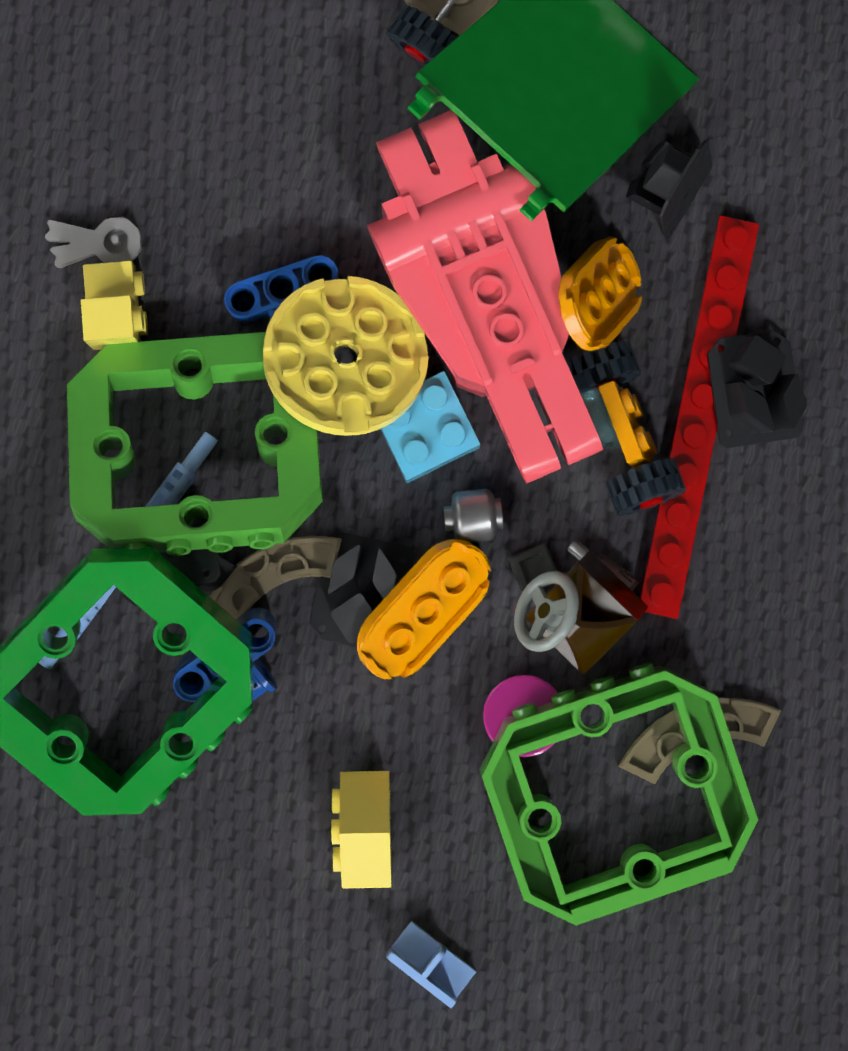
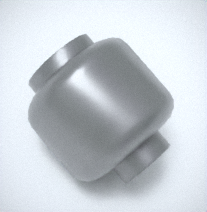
(474, 515)

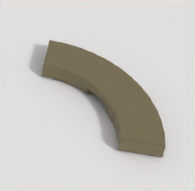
(274, 566)
(655, 745)

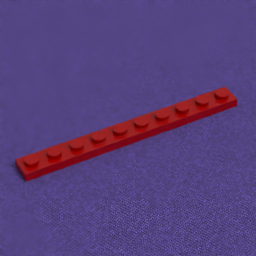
(696, 417)

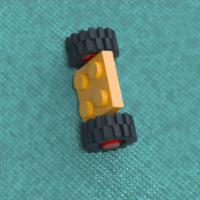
(648, 480)

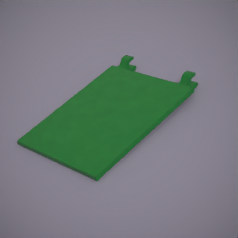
(555, 89)

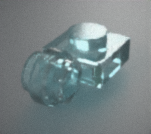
(600, 418)

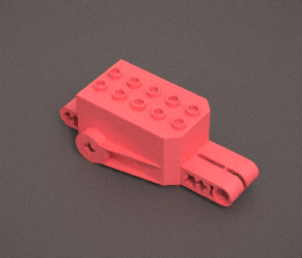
(483, 287)

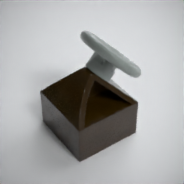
(580, 614)

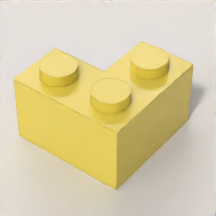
(112, 305)
(362, 829)

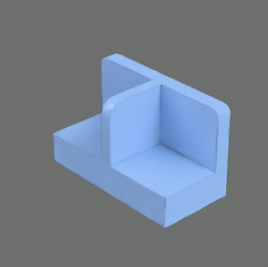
(430, 964)

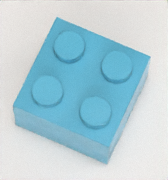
(430, 431)

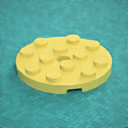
(353, 395)

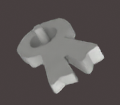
(111, 241)

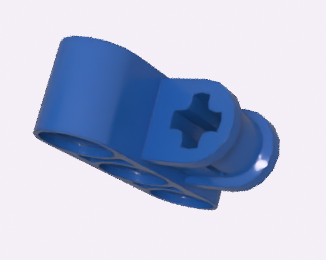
(261, 286)
(262, 677)

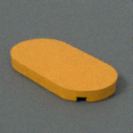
(600, 294)
(424, 609)

